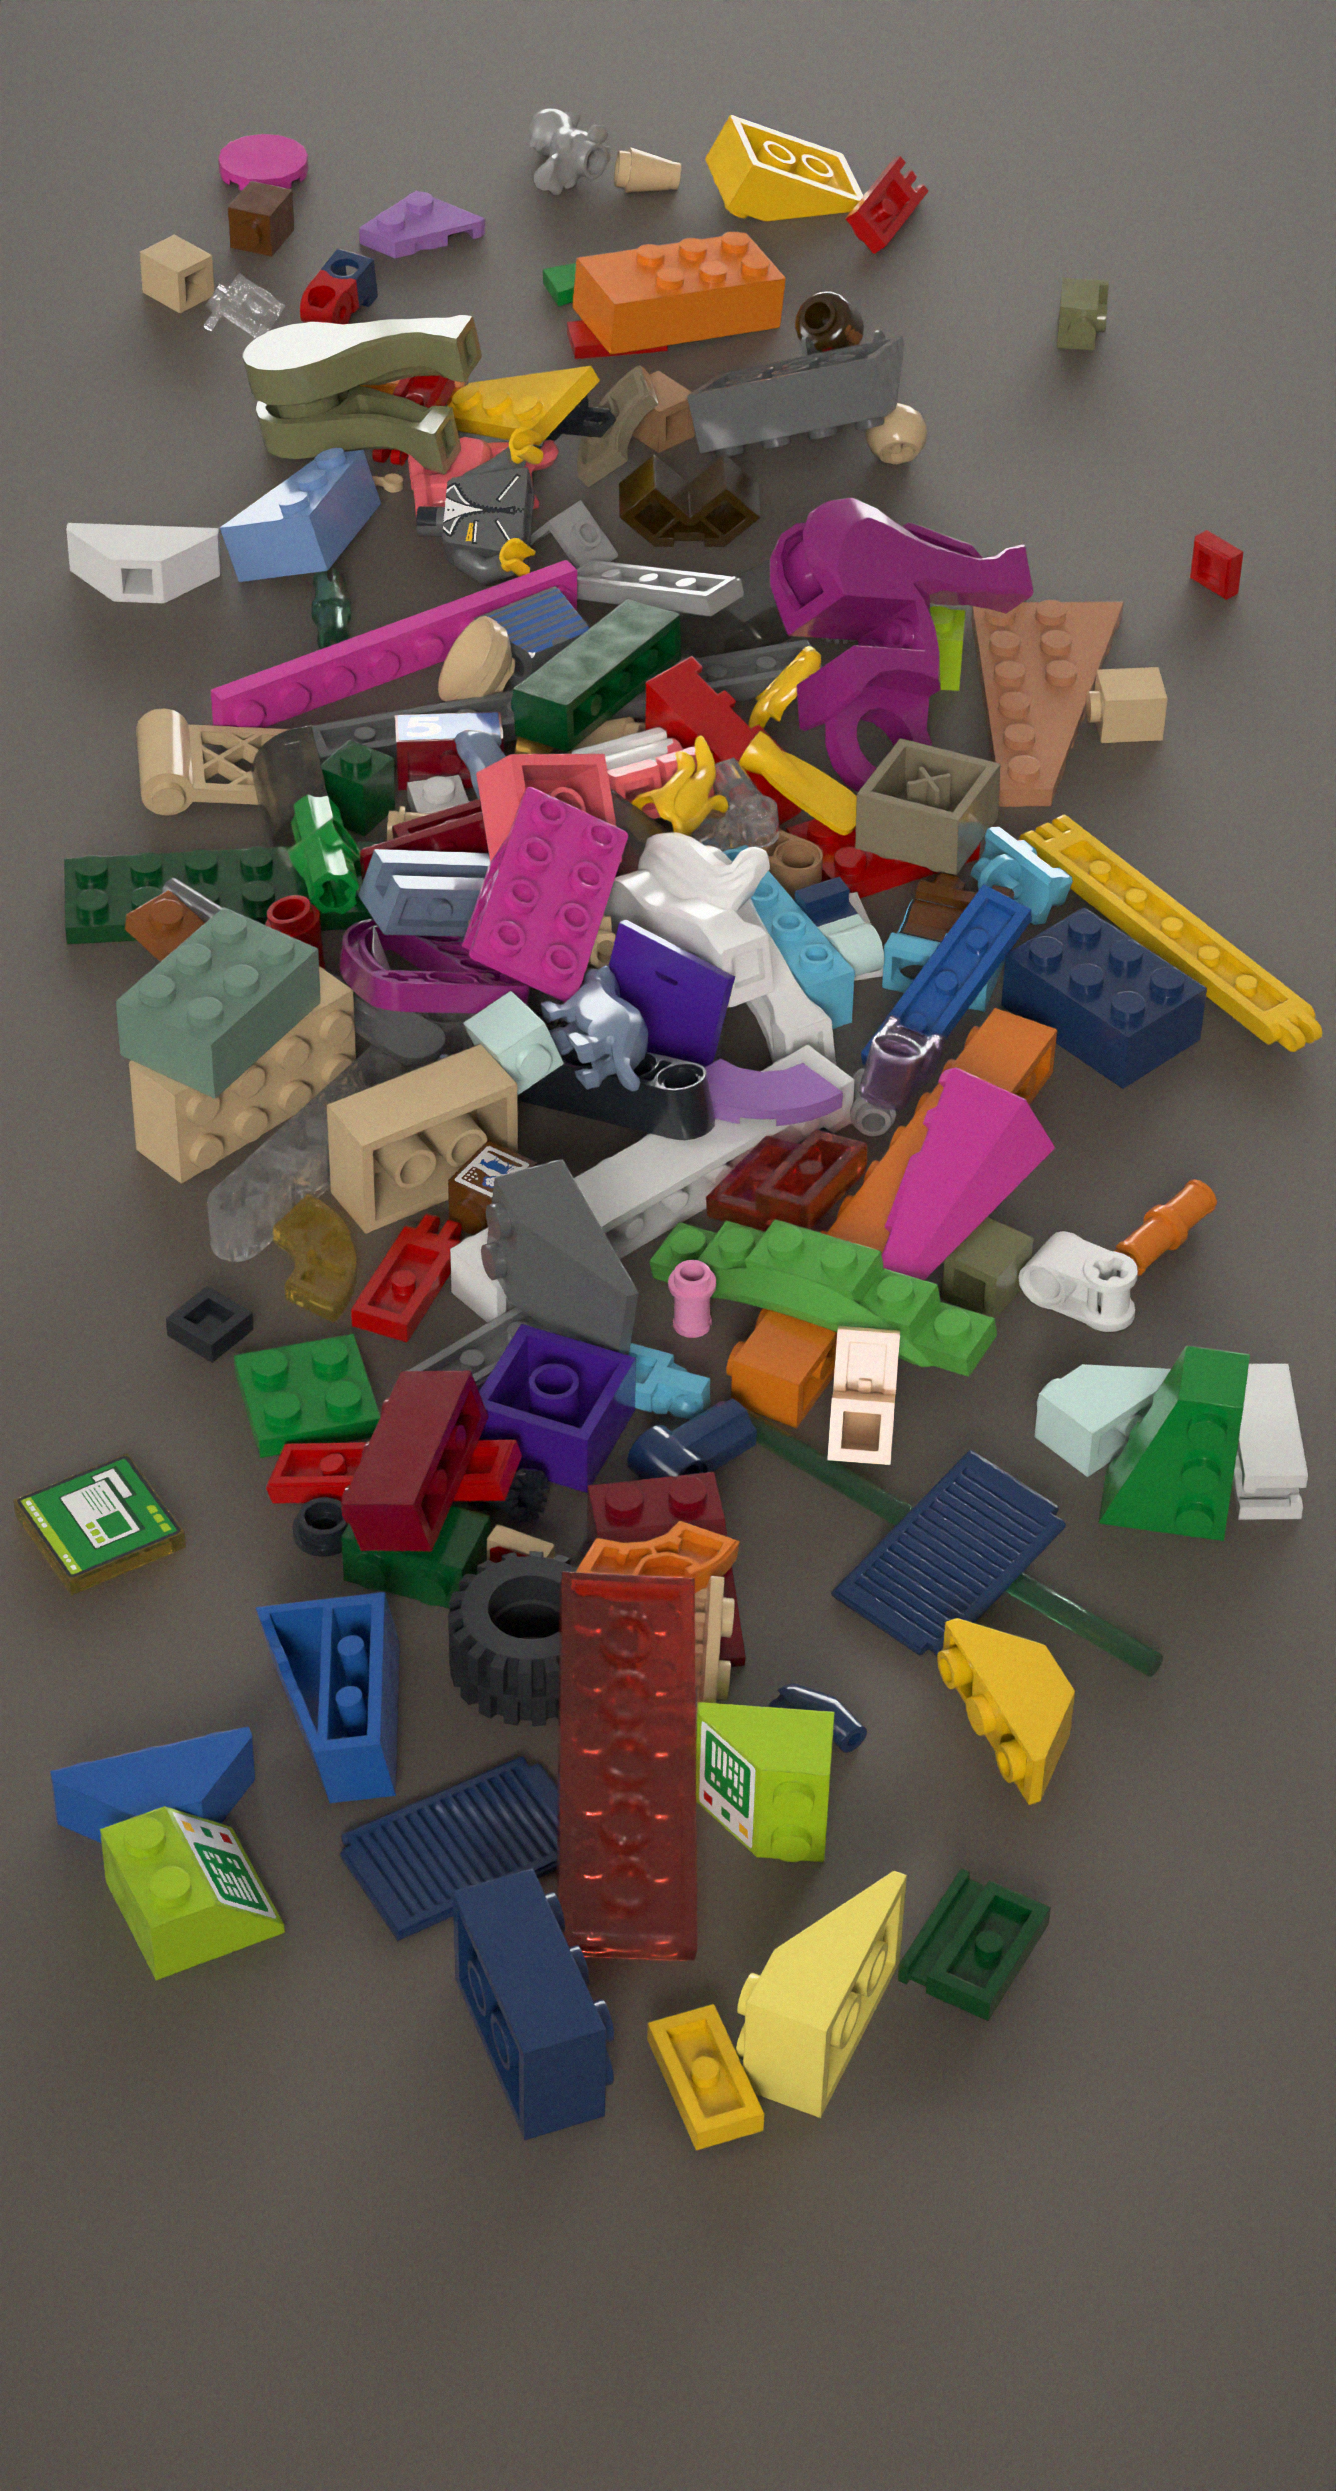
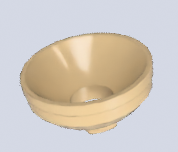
(477, 662)

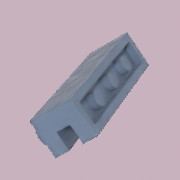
(423, 891)

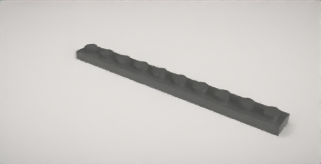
(740, 673)

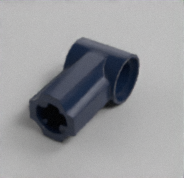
(696, 1445)

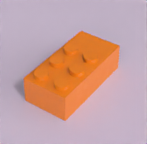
(678, 292)

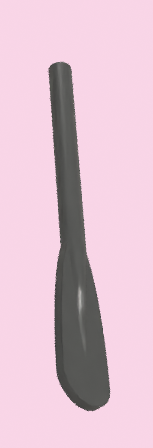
(399, 1034)

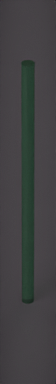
(894, 1510)

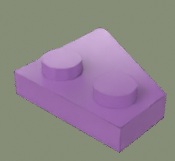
(417, 225)

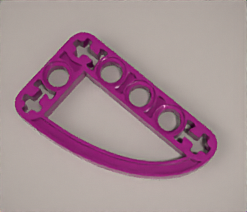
(446, 985)

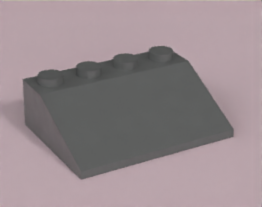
(798, 397)

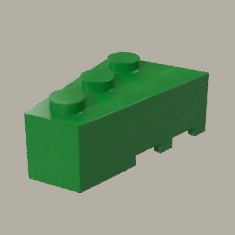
(1183, 1452)

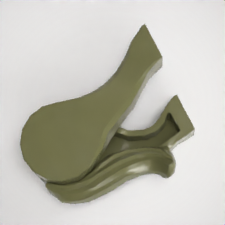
(313, 396)

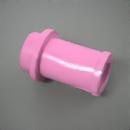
(692, 1286)

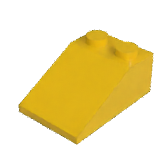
(778, 174)

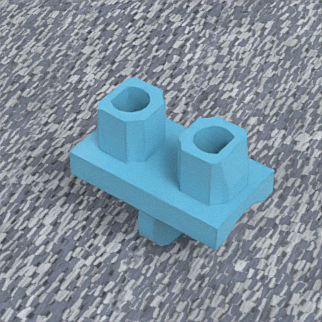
(1018, 867)

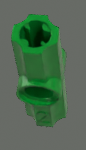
(324, 854)

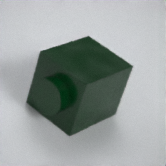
(360, 785)

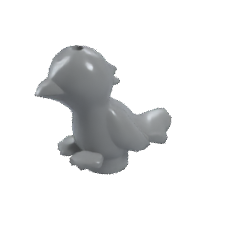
(570, 150)

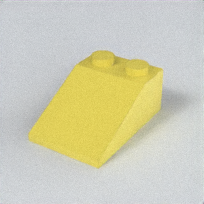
(820, 1997)

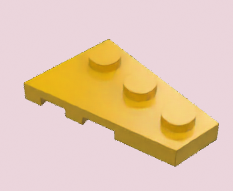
(530, 400)

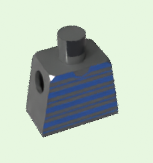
(538, 629)

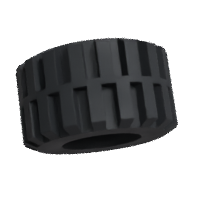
(485, 1631)

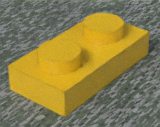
(705, 2077)

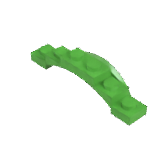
(831, 1287)

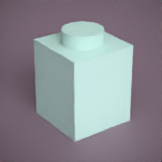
(515, 1040)

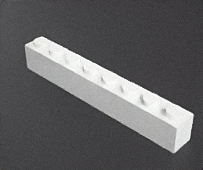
(656, 1183)

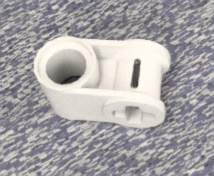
(1077, 1278)

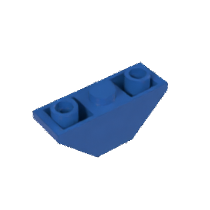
(191, 1776)

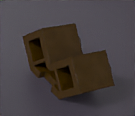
(708, 509)

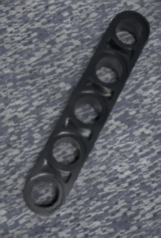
(669, 1102)

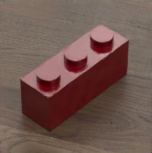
(414, 1461)

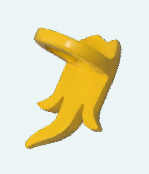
(784, 688)
(684, 798)

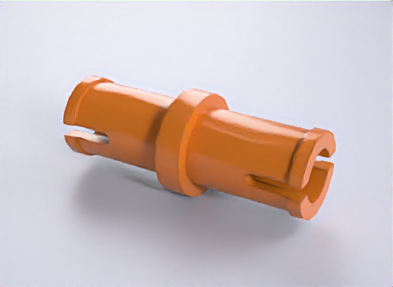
(1168, 1225)

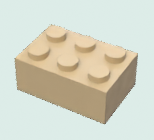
(412, 1133)

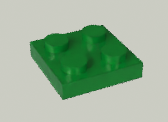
(306, 1394)

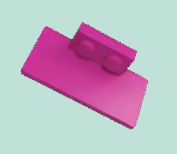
(546, 895)

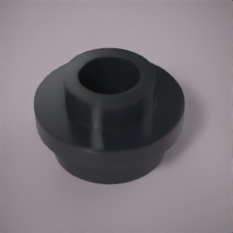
(320, 1527)

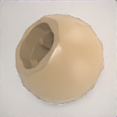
(899, 437)

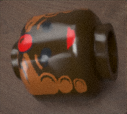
(829, 322)

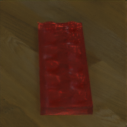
(627, 1766)

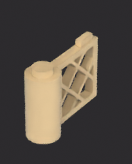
(177, 764)

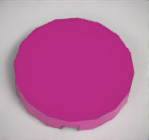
(264, 160)

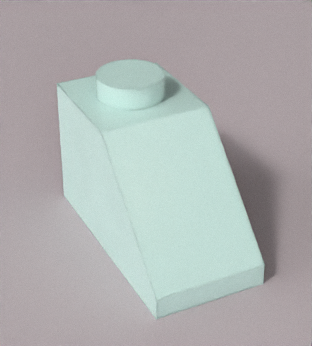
(1093, 1412)

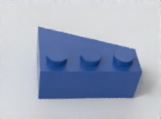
(343, 1688)

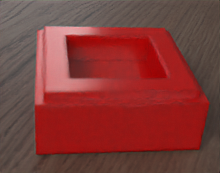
(1216, 564)

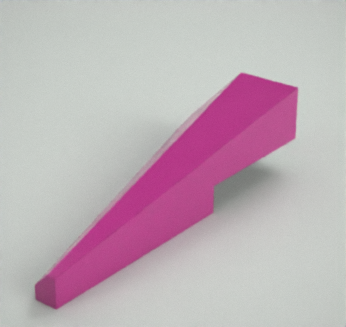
(971, 1159)

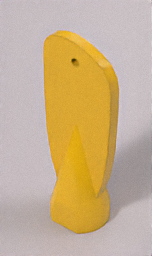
(802, 784)

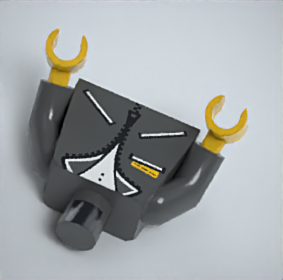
(489, 514)

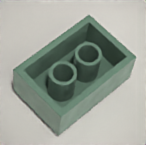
(218, 1002)

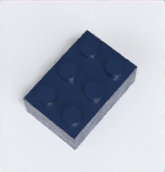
(1104, 996)
(532, 2003)

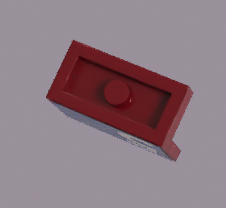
(429, 748)

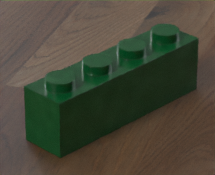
(596, 675)

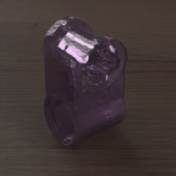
(899, 1064)

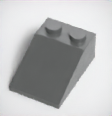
(557, 1258)

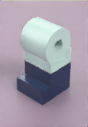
(840, 923)

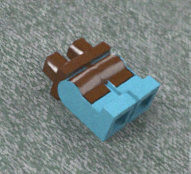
(925, 926)

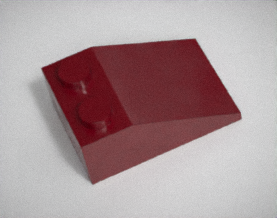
(651, 1509)

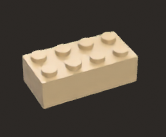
(193, 1131)

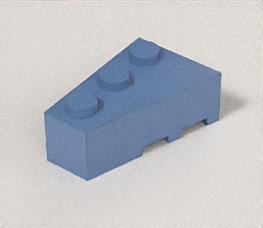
(304, 519)

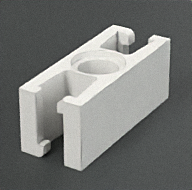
(1270, 1448)

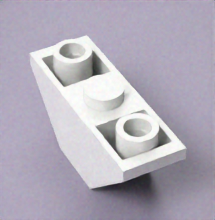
(143, 561)

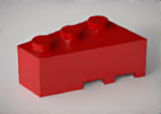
(690, 708)

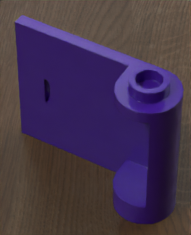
(674, 991)

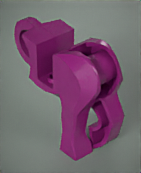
(874, 582)

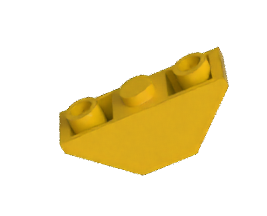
(1012, 1697)

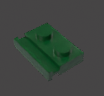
(974, 1944)

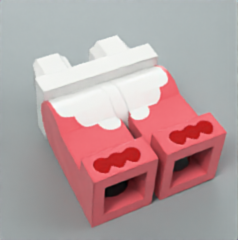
(640, 763)

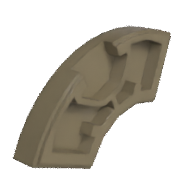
(629, 402)

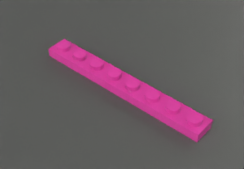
(373, 656)

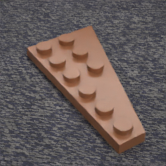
(1035, 687)

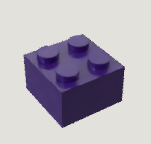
(559, 1404)

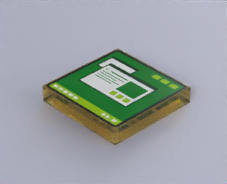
(99, 1524)

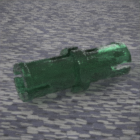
(330, 608)

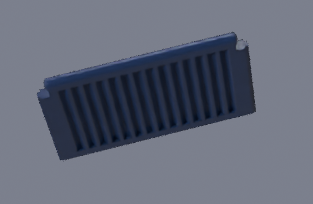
(951, 1554)
(453, 1841)

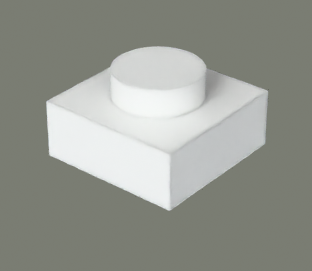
(436, 794)

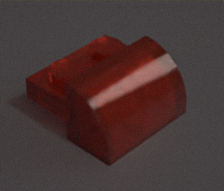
(789, 1181)

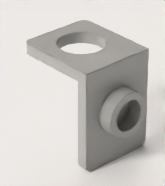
(578, 536)

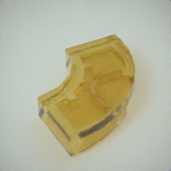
(322, 1258)

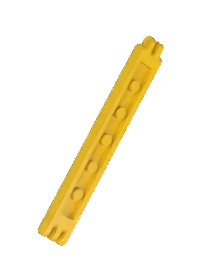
(1176, 935)

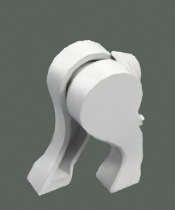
(706, 908)

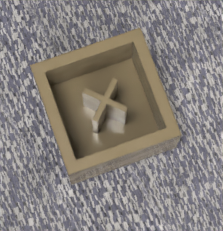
(927, 806)

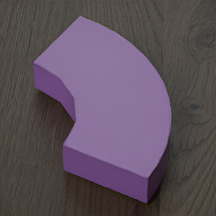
(783, 1095)

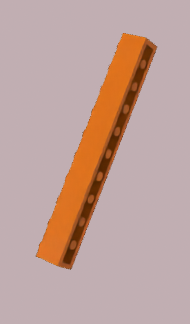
(793, 1361)

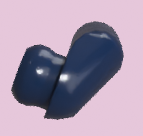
(847, 1730)

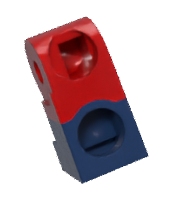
(334, 295)

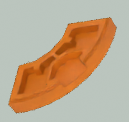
(682, 1553)

